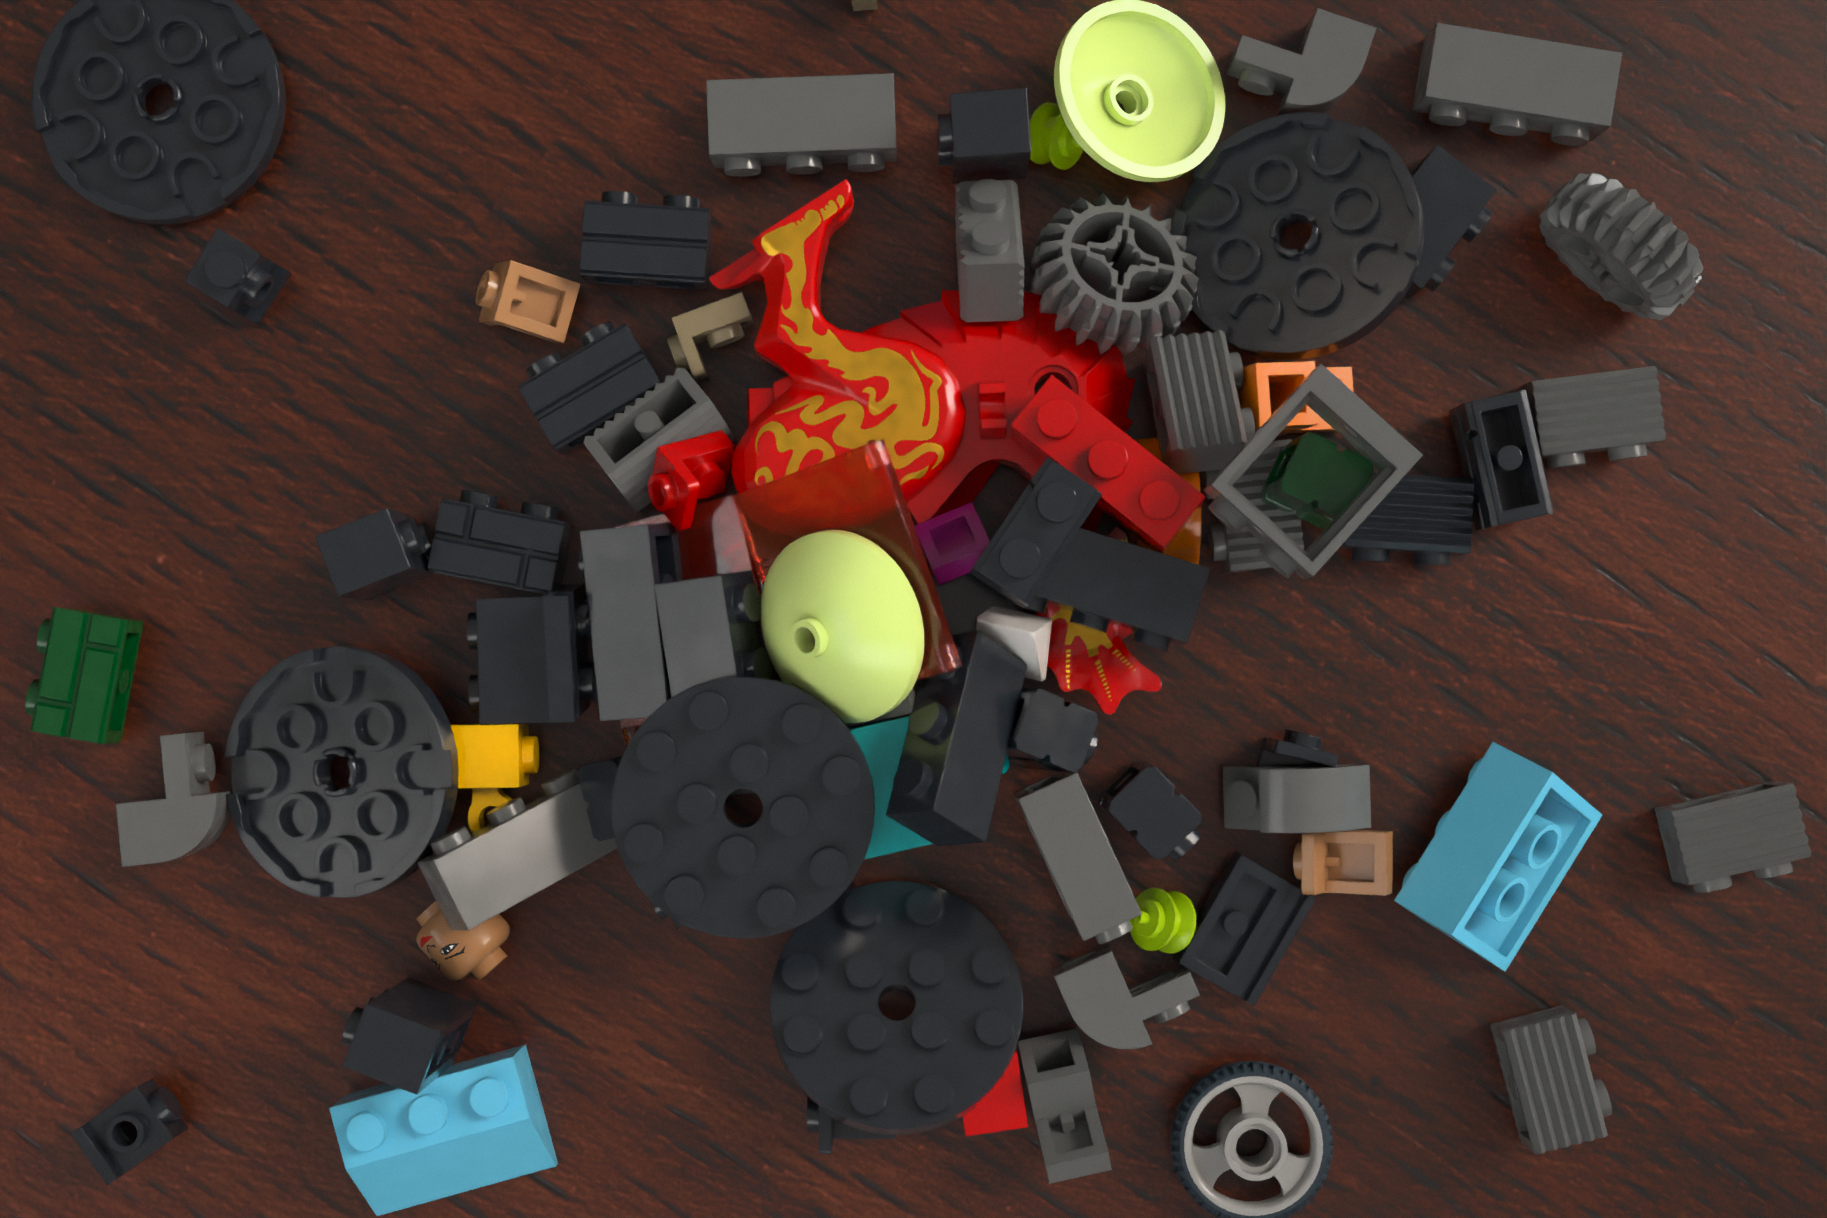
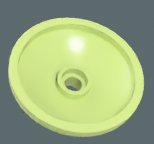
(1158, 75)
(843, 624)

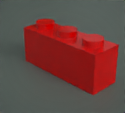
(1133, 483)

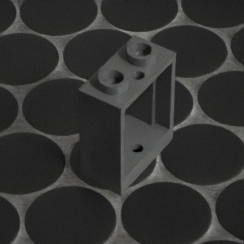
(1358, 426)
(1078, 856)

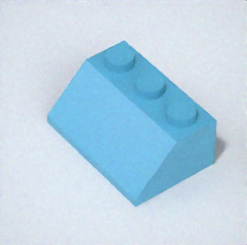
(1498, 855)
(456, 1135)

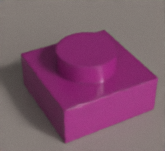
(953, 542)

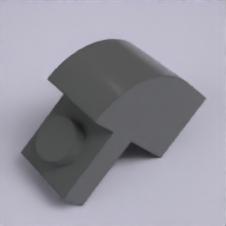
(1317, 75)
(1297, 798)
(184, 819)
(1110, 1009)
(1064, 1106)

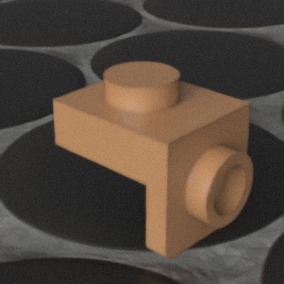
(1345, 862)

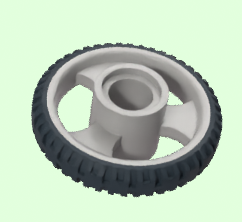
(1257, 1086)

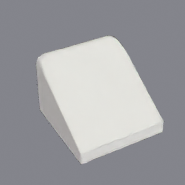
(1020, 634)

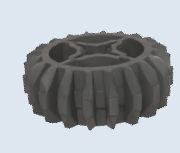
(1621, 246)
(1113, 274)

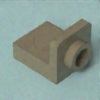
(716, 323)

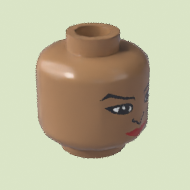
(462, 951)

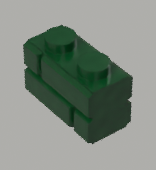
(1315, 479)
(84, 675)

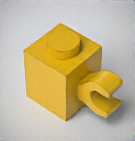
(492, 760)

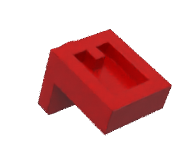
(689, 472)

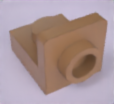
(527, 300)

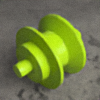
(1052, 138)
(1165, 921)

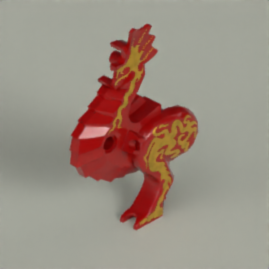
(935, 395)

